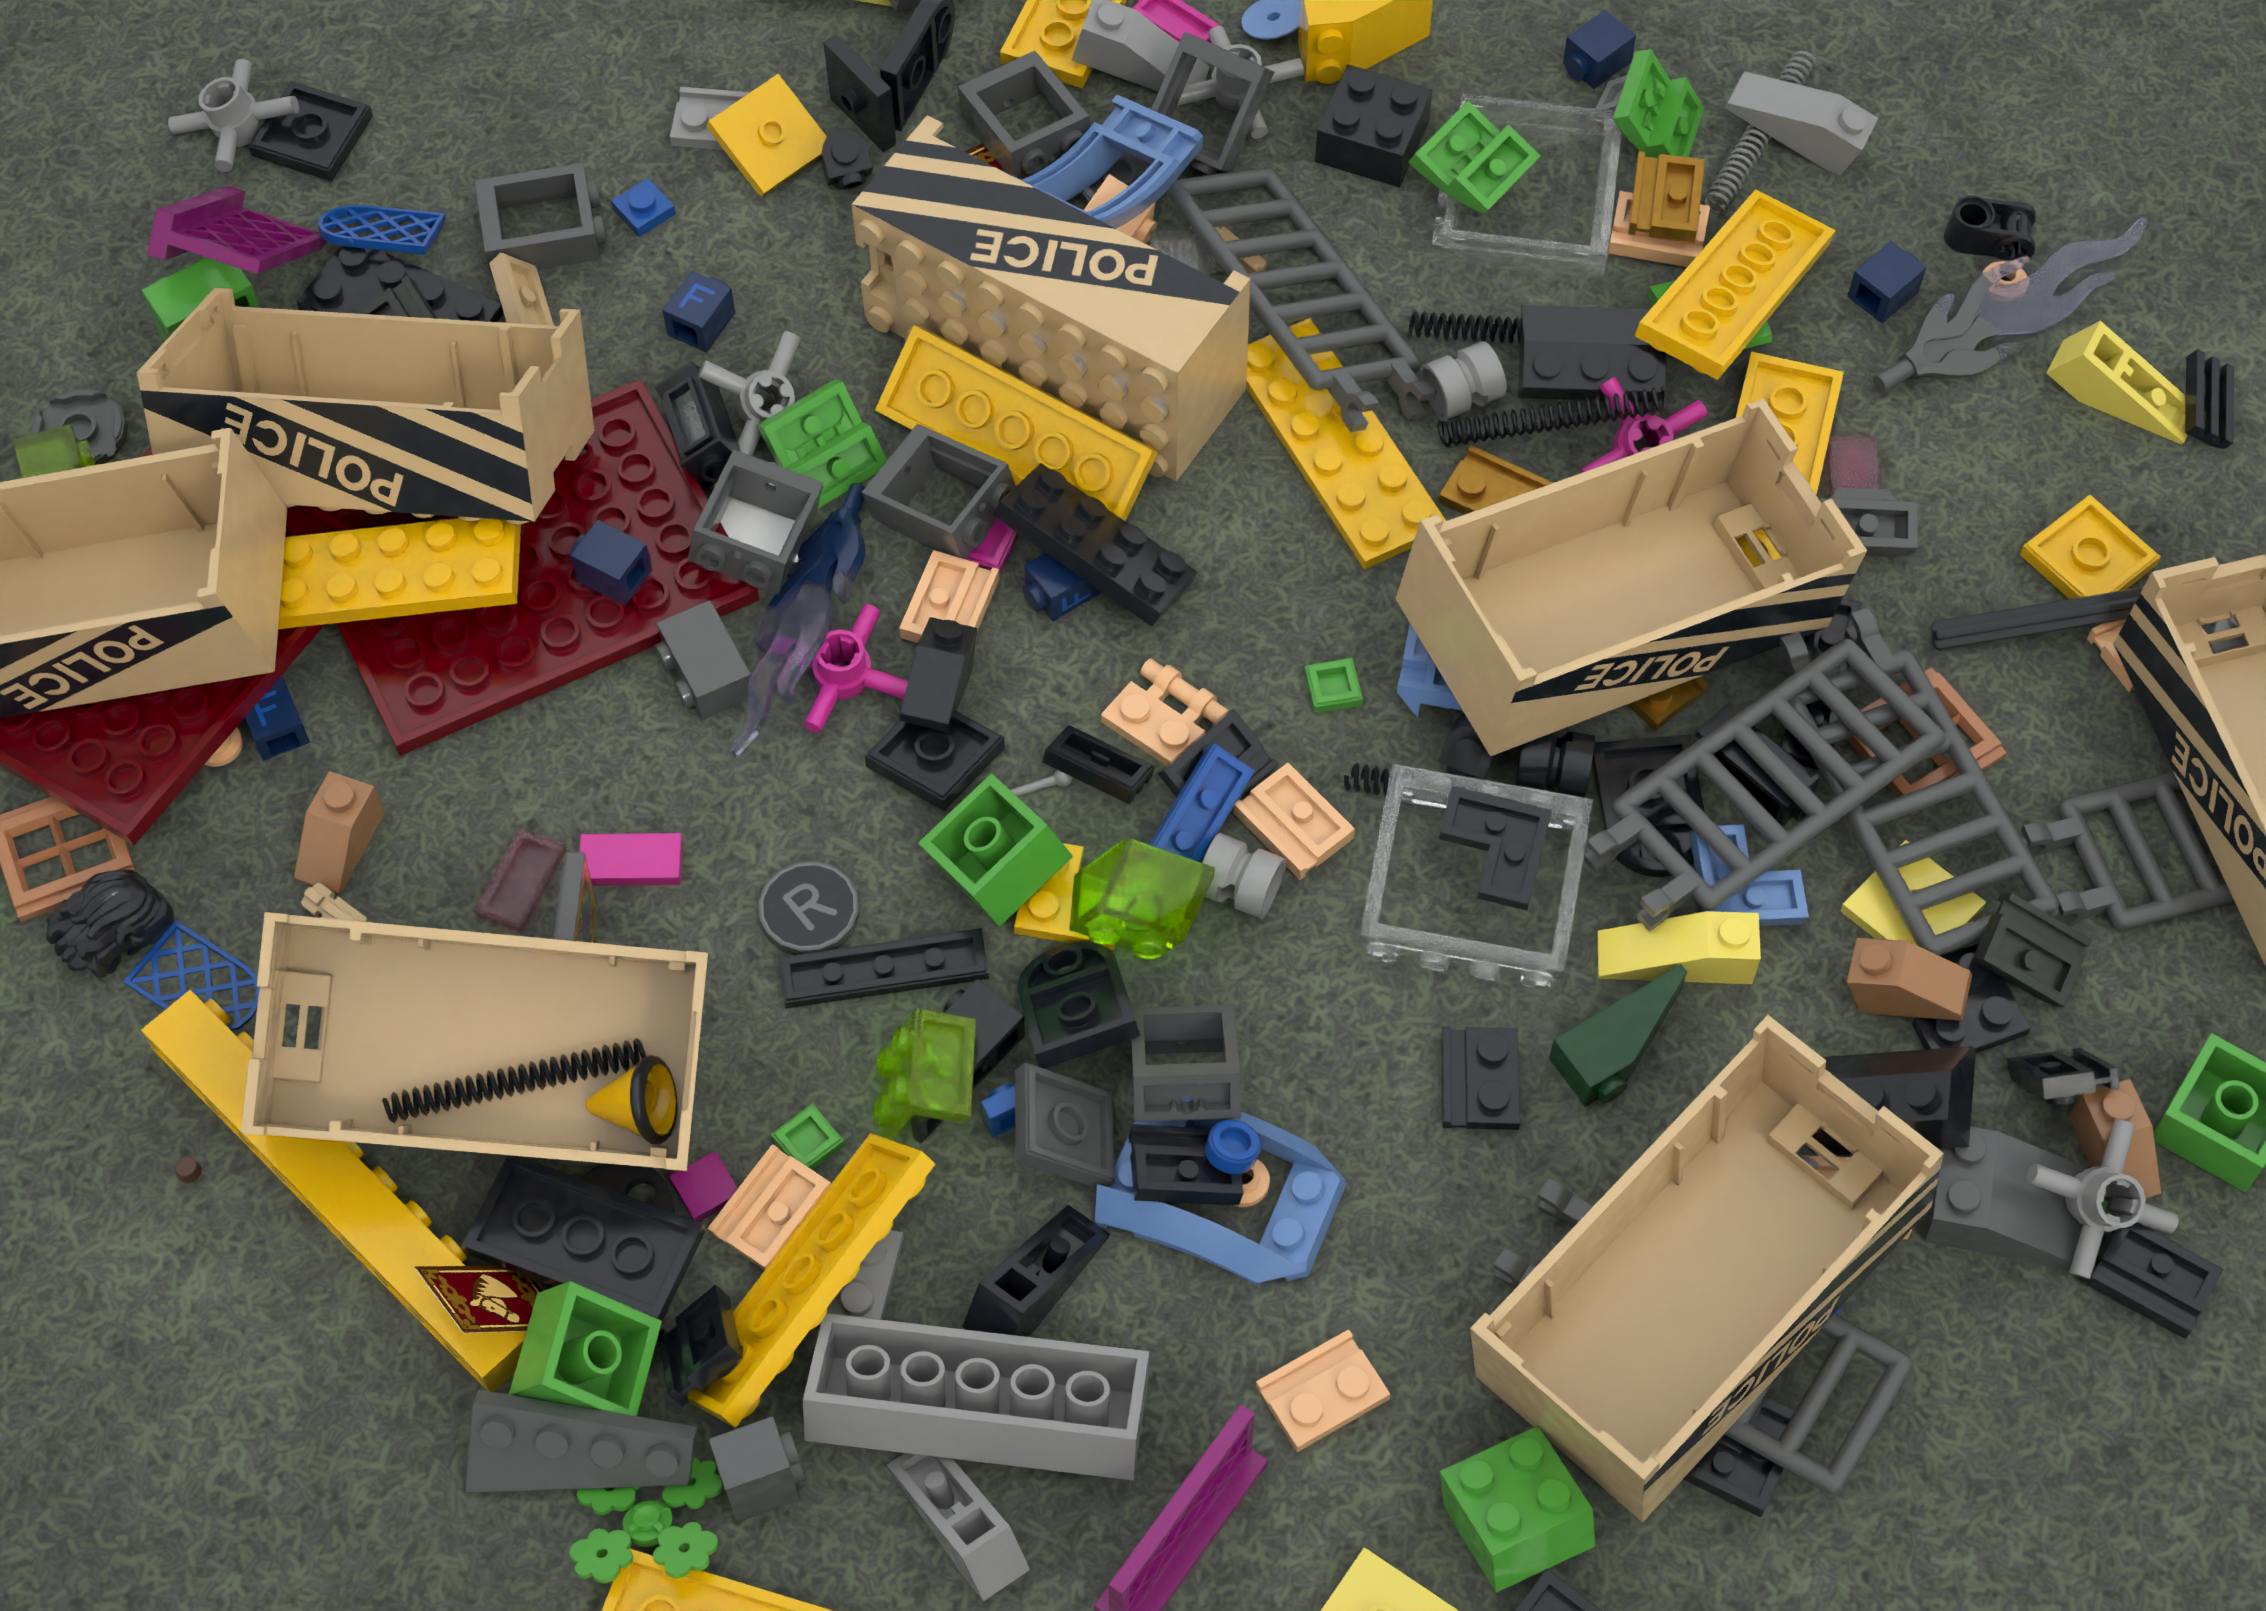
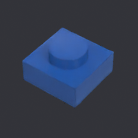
(643, 207)
(999, 1110)

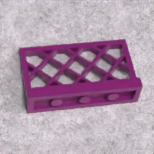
(227, 232)
(1188, 1521)

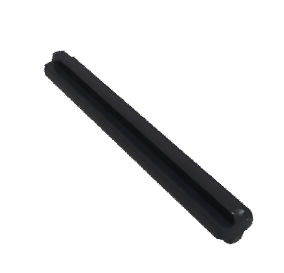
(2033, 619)

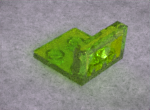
(926, 1071)

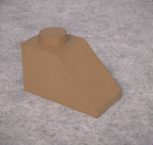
(337, 831)
(1906, 981)
(2093, 1121)

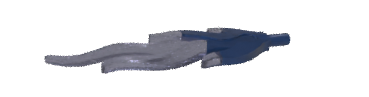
(801, 612)

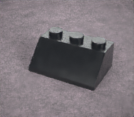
(1579, 348)
(1921, 1087)

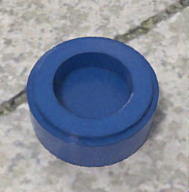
(1232, 1146)

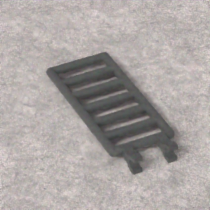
(1339, 381)
(1972, 779)
(1687, 882)
(2106, 896)
(1563, 1205)

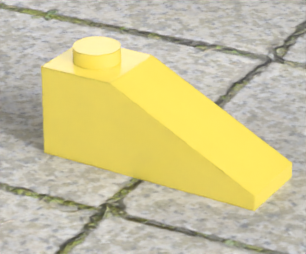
(2116, 380)
(1707, 944)

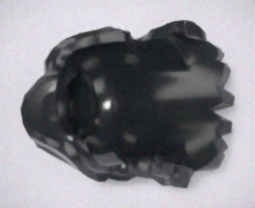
(107, 918)

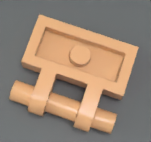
(1152, 724)

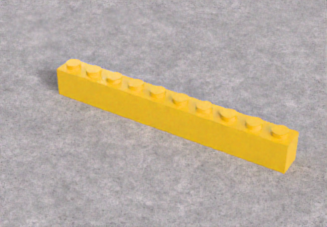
(332, 1184)

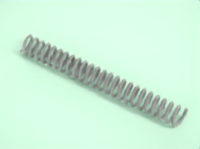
(1746, 135)

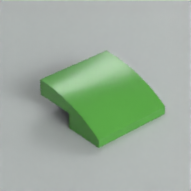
(1657, 111)
(1474, 159)
(824, 440)

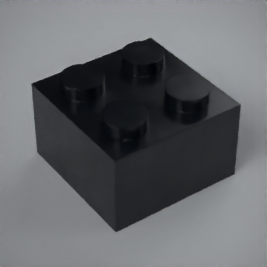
(1373, 125)

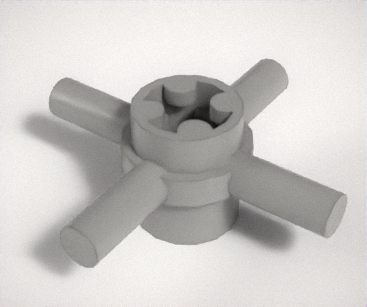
(1231, 89)
(232, 113)
(769, 380)
(2087, 1191)

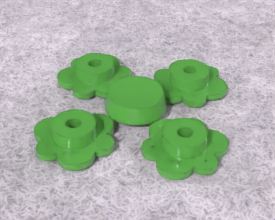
(647, 1526)

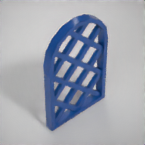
(378, 239)
(204, 944)

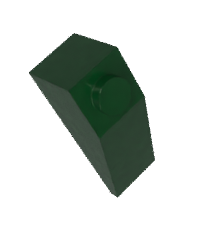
(1607, 1047)

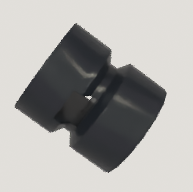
(1557, 763)

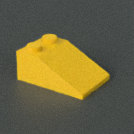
(1357, 33)

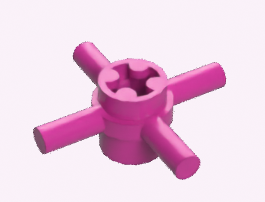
(1656, 429)
(848, 681)

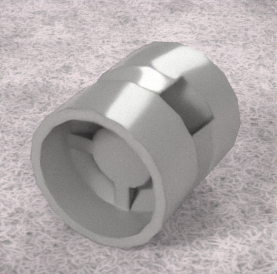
(1469, 379)
(1243, 876)

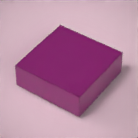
(704, 1186)

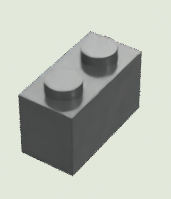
(704, 659)
(757, 1468)

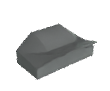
(1879, 520)

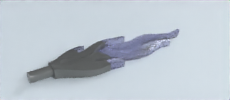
(1987, 311)

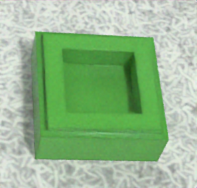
(1333, 685)
(808, 1138)

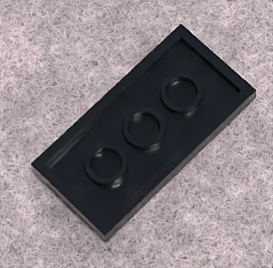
(361, 274)
(1095, 543)
(583, 1234)

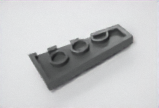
(563, 1446)

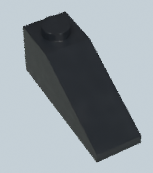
(996, 1034)
(1035, 1276)

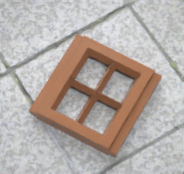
(1986, 749)
(50, 895)

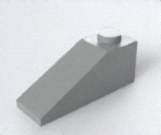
(1129, 46)
(1804, 118)
(961, 1521)

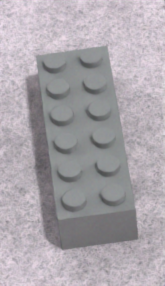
(976, 1396)

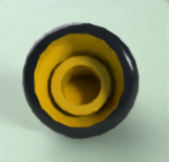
(639, 1100)

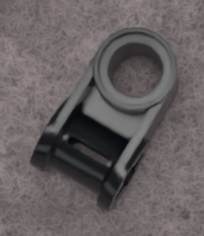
(1991, 226)

